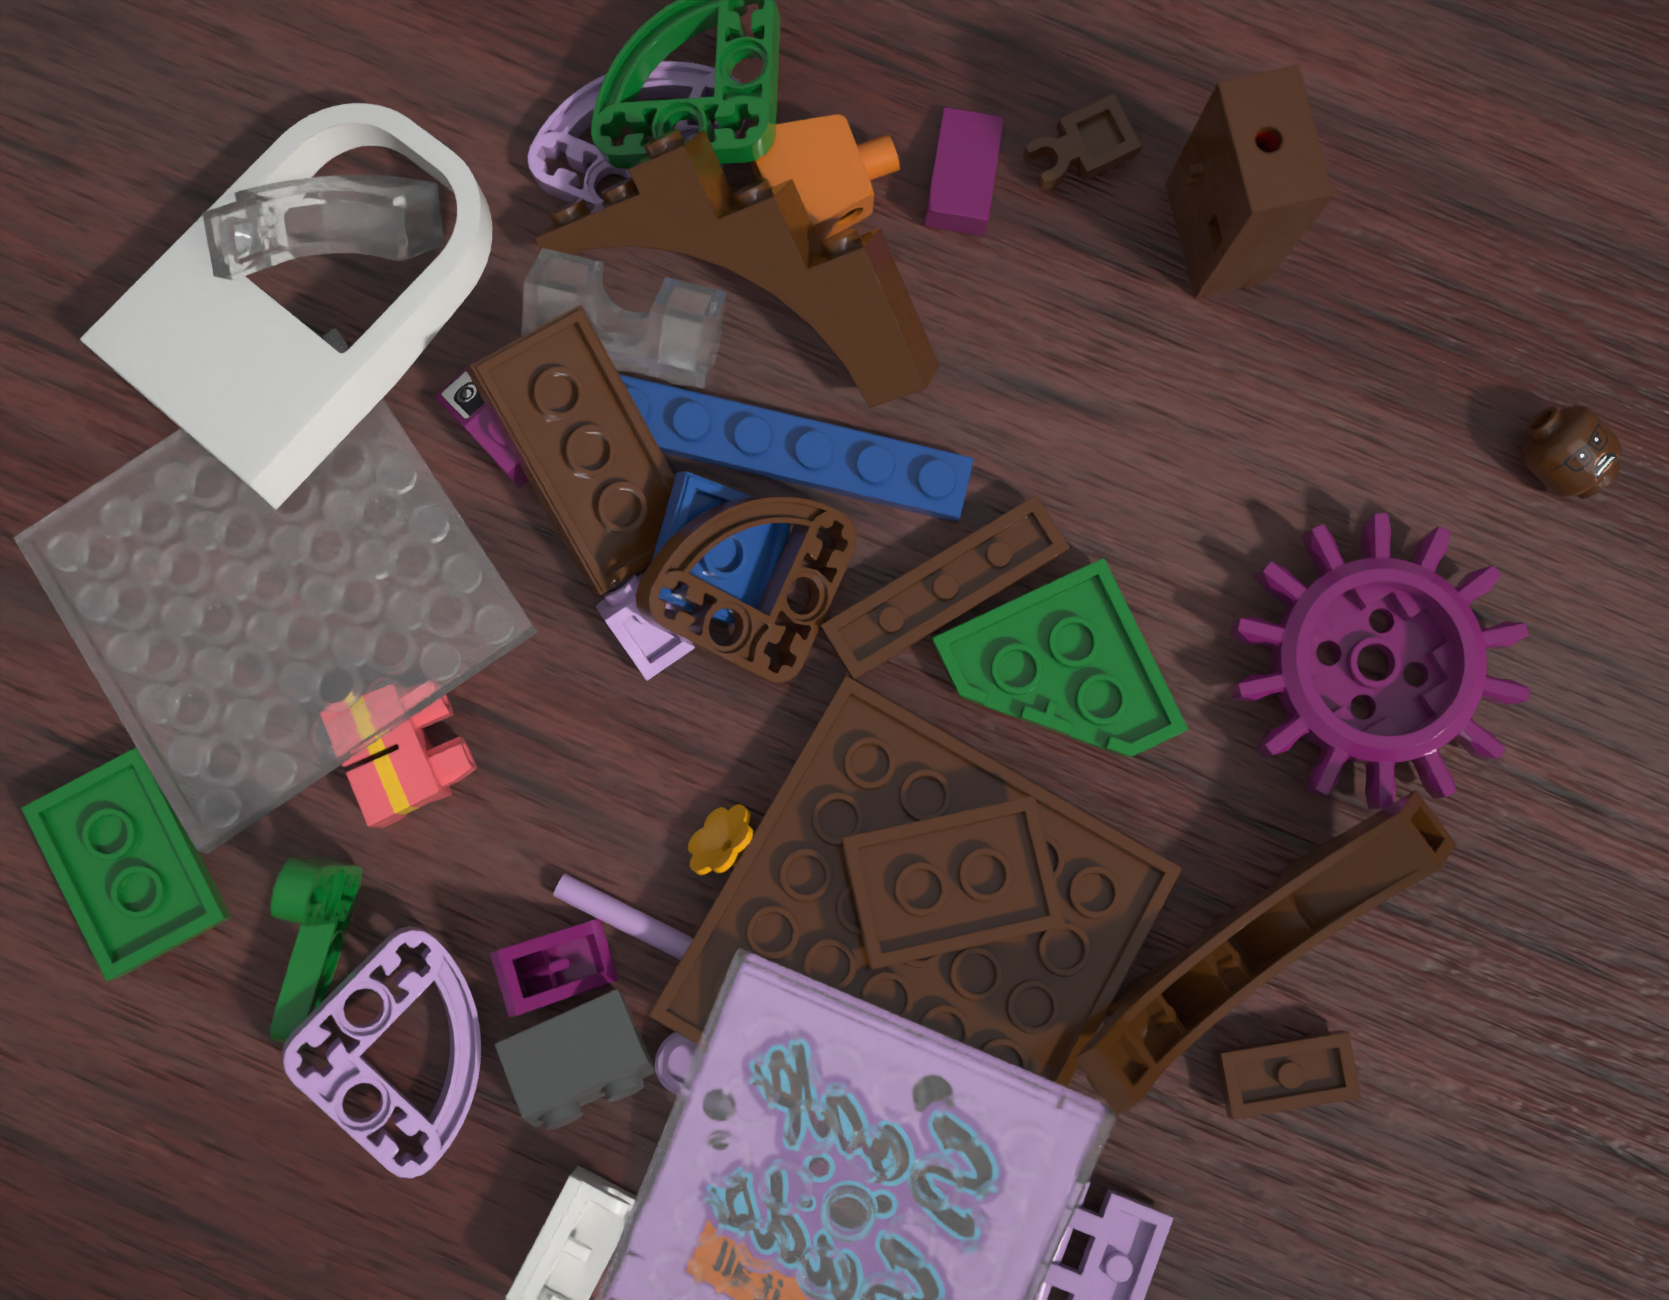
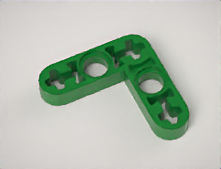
(321, 899)

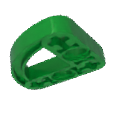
(731, 100)

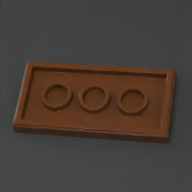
(580, 445)

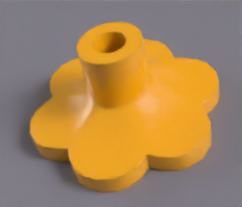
(720, 840)

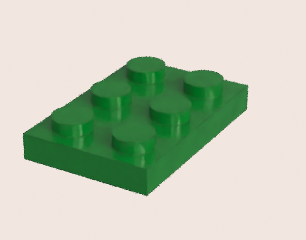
(125, 865)

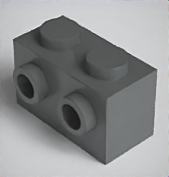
(575, 1061)

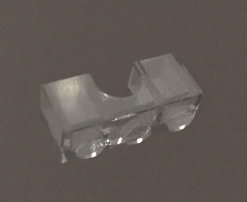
(669, 342)

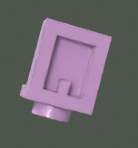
(645, 644)

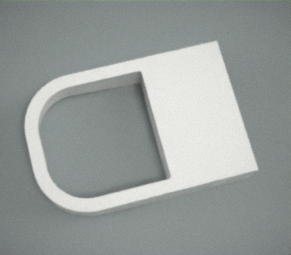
(244, 368)

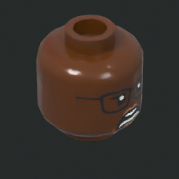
(1571, 451)

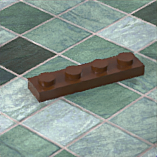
(944, 587)

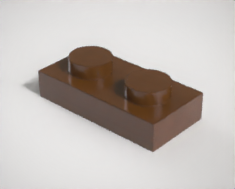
(1288, 1074)

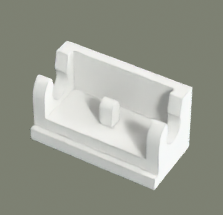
(574, 1240)

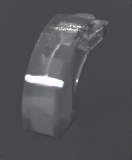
(323, 216)

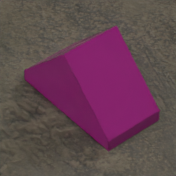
(553, 967)

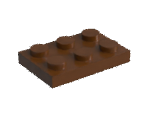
(952, 882)

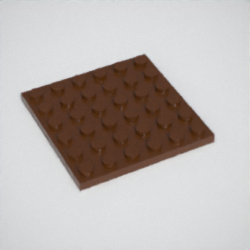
(793, 901)

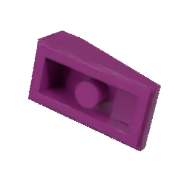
(964, 171)

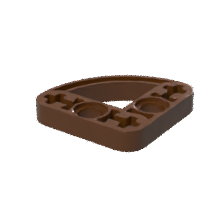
(752, 626)

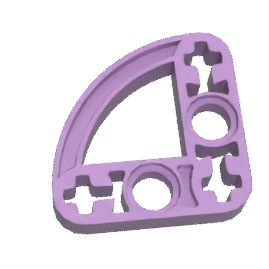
(575, 115)
(349, 1068)

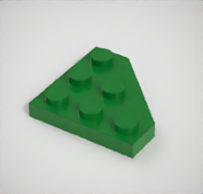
(1066, 664)

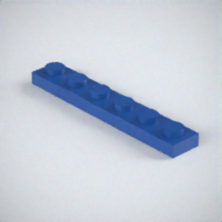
(803, 450)

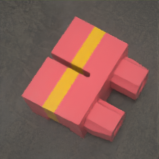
(405, 770)

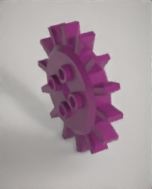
(1425, 628)

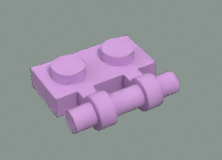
(1119, 1253)

